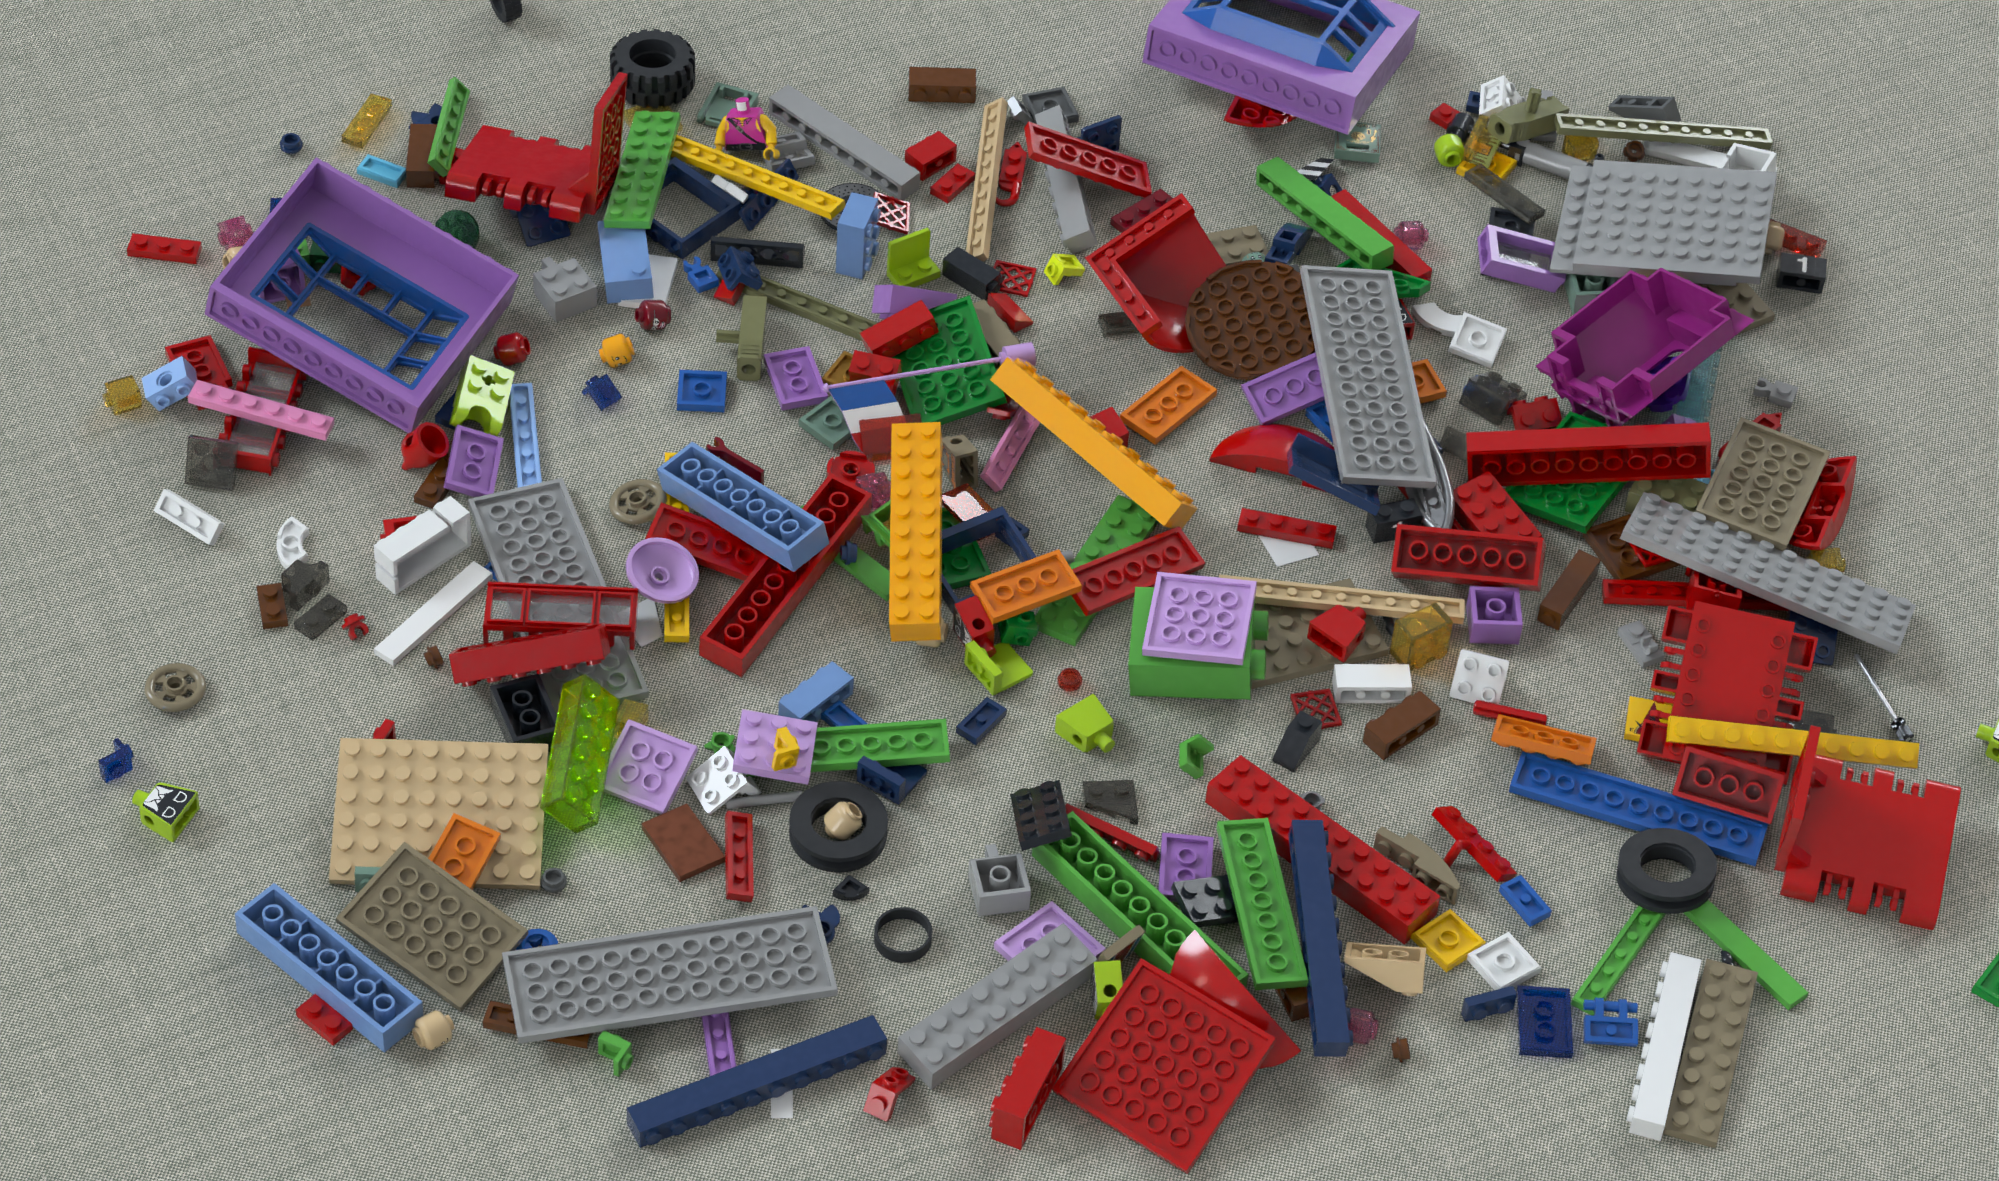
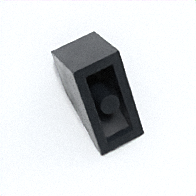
(1298, 741)

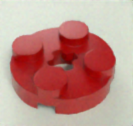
(850, 461)

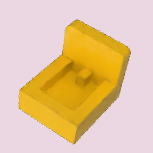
(786, 750)

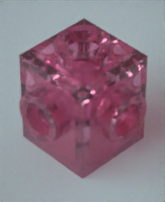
(226, 232)
(877, 485)

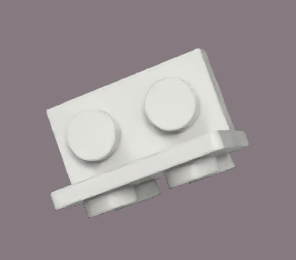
(1479, 677)

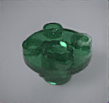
(460, 226)

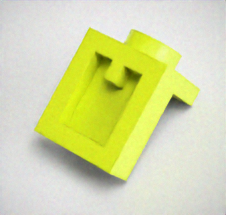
(1063, 265)

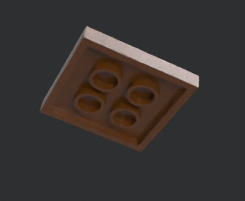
(1618, 554)

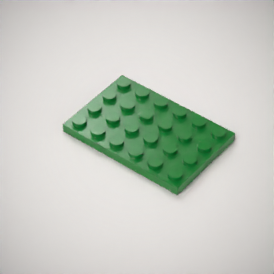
(953, 392)
(1571, 503)

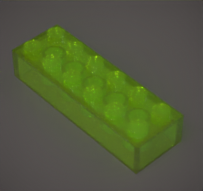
(580, 754)

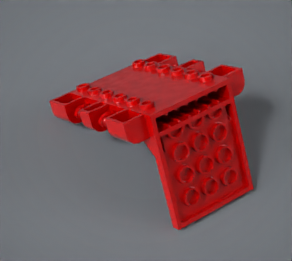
(542, 171)
(1727, 674)
(1866, 837)

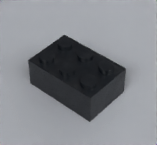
(524, 711)

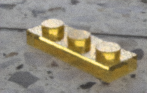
(366, 120)

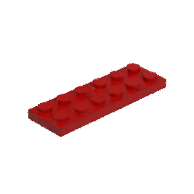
(1087, 160)
(705, 541)
(1117, 574)

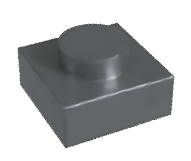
(1019, 111)

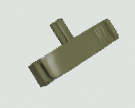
(1526, 118)
(749, 338)

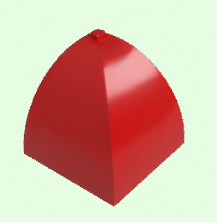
(1157, 270)

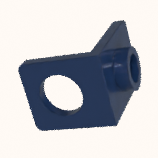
(1325, 182)

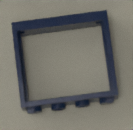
(707, 192)
(976, 529)

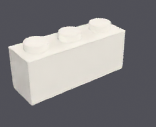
(1371, 683)

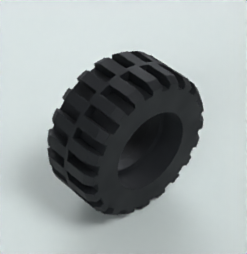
(657, 67)

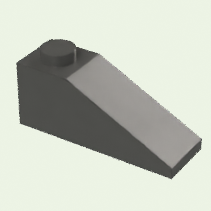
(1646, 107)

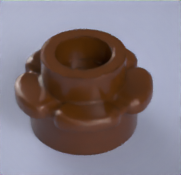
(1638, 147)
(433, 656)
(1401, 1049)

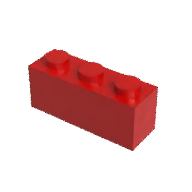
(900, 331)

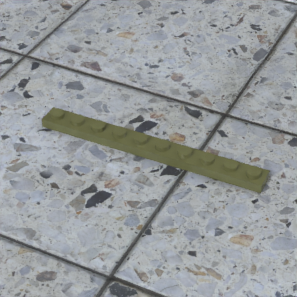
(1661, 131)

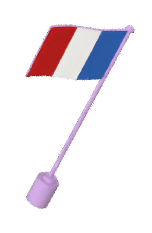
(874, 399)

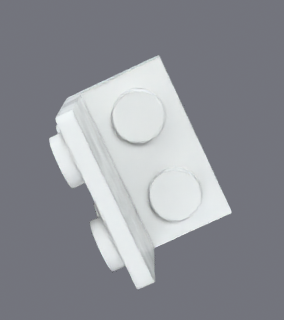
(1497, 96)
(717, 783)

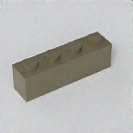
(994, 330)

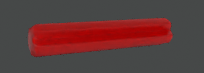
(1492, 710)

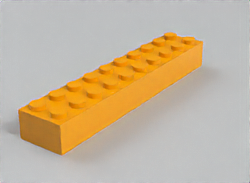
(1093, 443)
(916, 532)

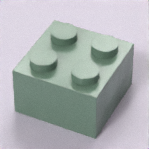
(1584, 288)

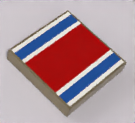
(1123, 947)

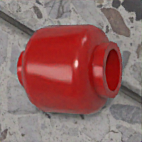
(512, 348)

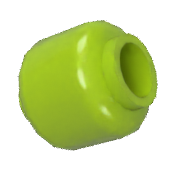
(1449, 150)

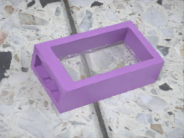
(1518, 258)

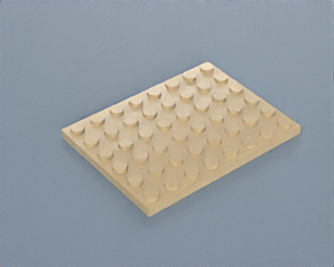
(412, 788)

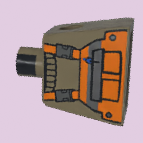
(960, 454)

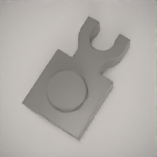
(1778, 393)

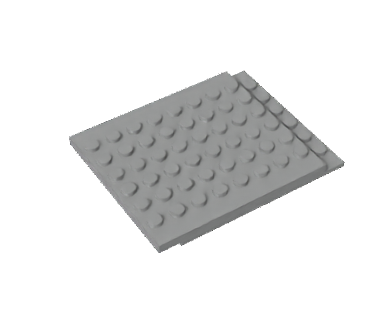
(1669, 217)

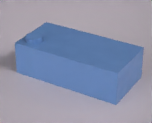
(625, 263)

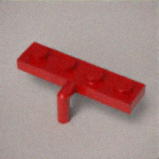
(1469, 840)

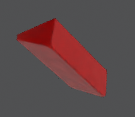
(1009, 311)

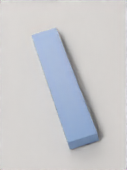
(524, 435)

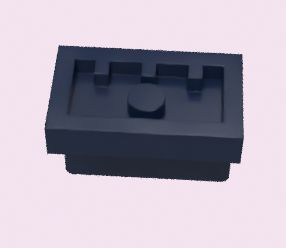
(1104, 133)
(538, 226)
(1826, 636)
(890, 782)

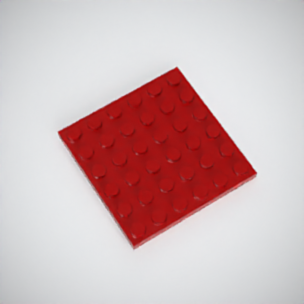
(1164, 1065)

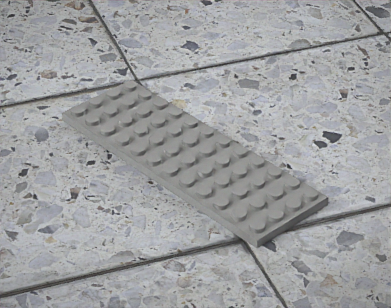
(1367, 377)
(538, 539)
(1769, 572)
(668, 974)

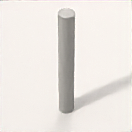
(762, 799)

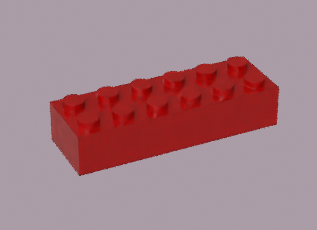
(1468, 557)
(529, 653)

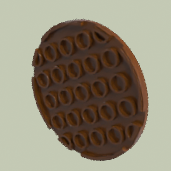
(1249, 319)

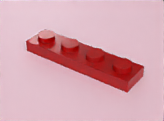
(1287, 528)
(1120, 839)
(739, 856)

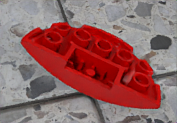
(1252, 114)
(1262, 448)
(1827, 505)
(1206, 973)

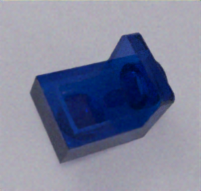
(602, 391)
(117, 763)

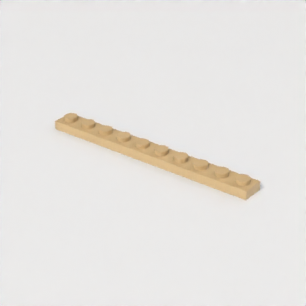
(986, 179)
(1371, 601)

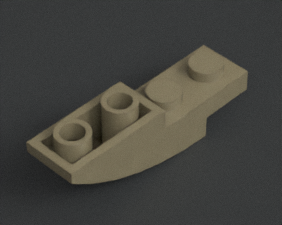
(1421, 860)

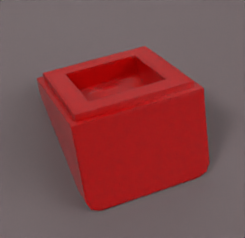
(729, 296)

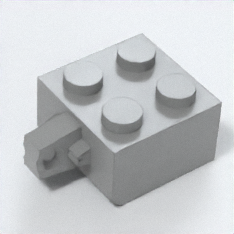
(564, 288)
(999, 883)

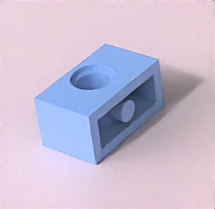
(169, 383)

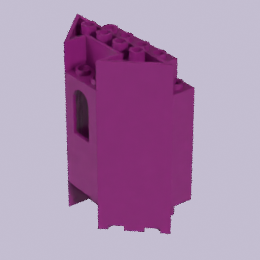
(1626, 332)

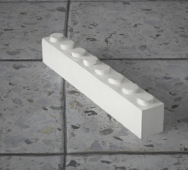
(1665, 1046)

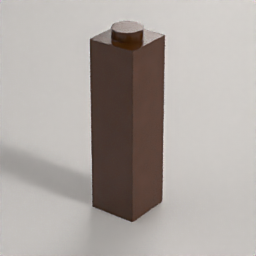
(1568, 590)

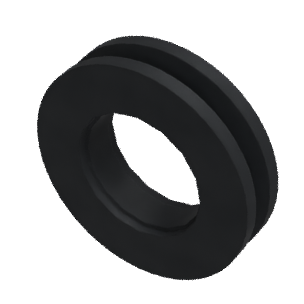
(836, 855)
(1661, 895)

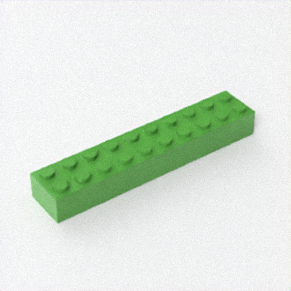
(1122, 896)

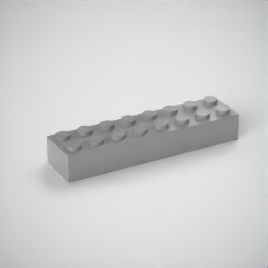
(996, 1006)

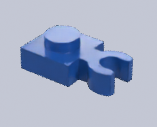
(700, 277)

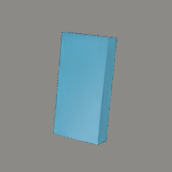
(382, 171)

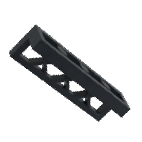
(764, 252)

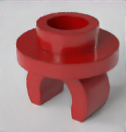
(355, 622)

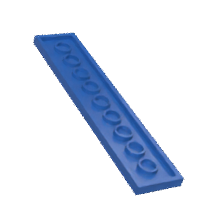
(1635, 805)

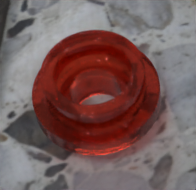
(1069, 679)

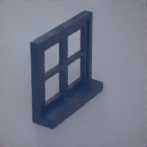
(1319, 467)

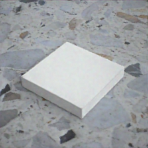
(1477, 340)
(1503, 962)

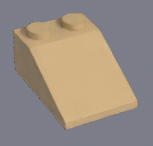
(1391, 965)

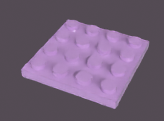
(1199, 618)

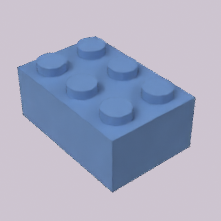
(857, 235)

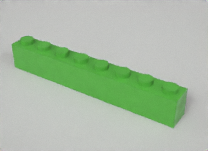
(1324, 214)

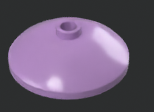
(667, 562)

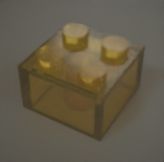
(1421, 637)

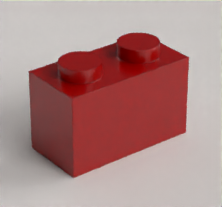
(931, 154)

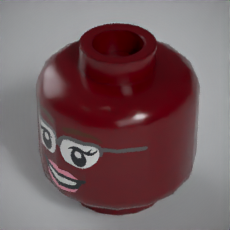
(653, 314)

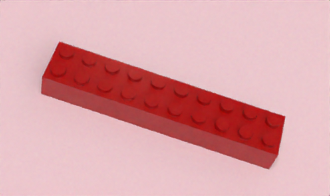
(1591, 454)
(775, 591)
(1360, 873)

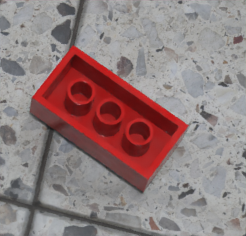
(1487, 507)
(1729, 783)
(1027, 1088)

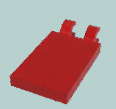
(204, 358)

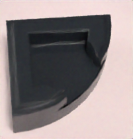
(850, 889)

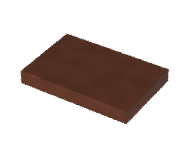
(683, 842)

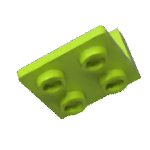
(910, 261)
(999, 671)

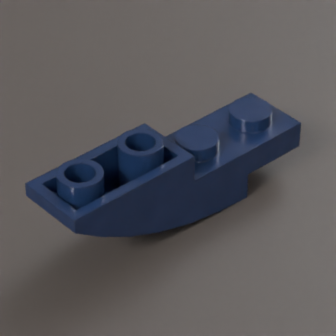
(1288, 243)

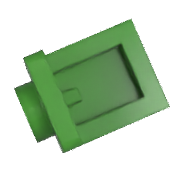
(1191, 755)
(616, 1049)

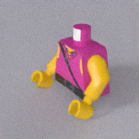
(747, 130)

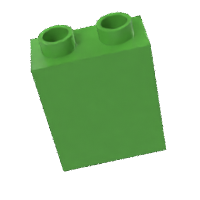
(1189, 678)

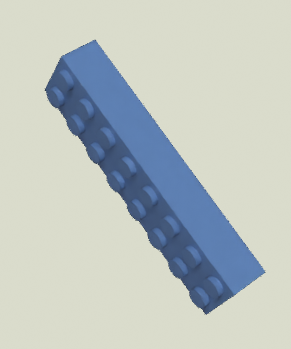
(743, 506)
(329, 966)

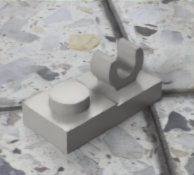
(1640, 644)

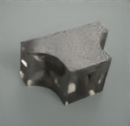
(304, 581)

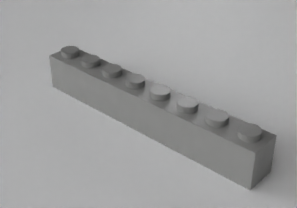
(844, 143)
(1068, 192)

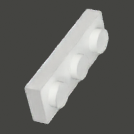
(189, 517)

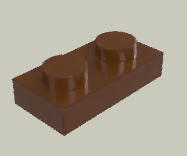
(272, 605)

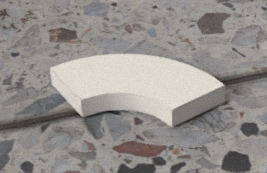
(730, 188)
(1431, 316)
(290, 542)

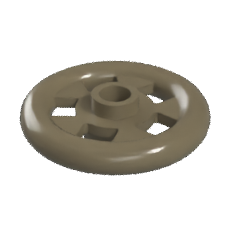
(636, 501)
(175, 687)

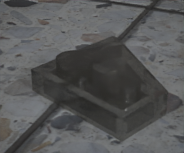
(1111, 798)

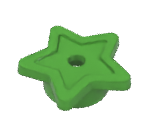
(720, 738)

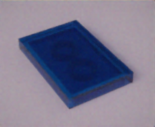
(1544, 1021)

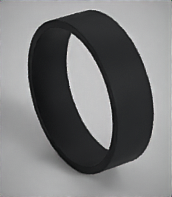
(903, 956)

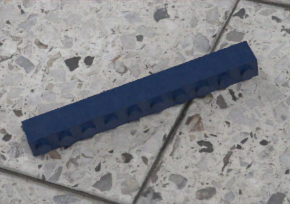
(1319, 938)
(756, 1081)

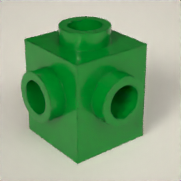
(1019, 629)

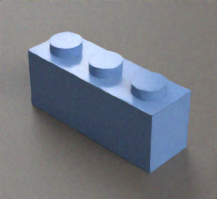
(817, 693)

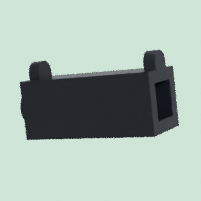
(971, 273)

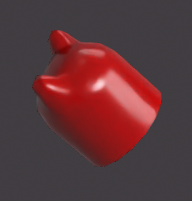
(424, 446)

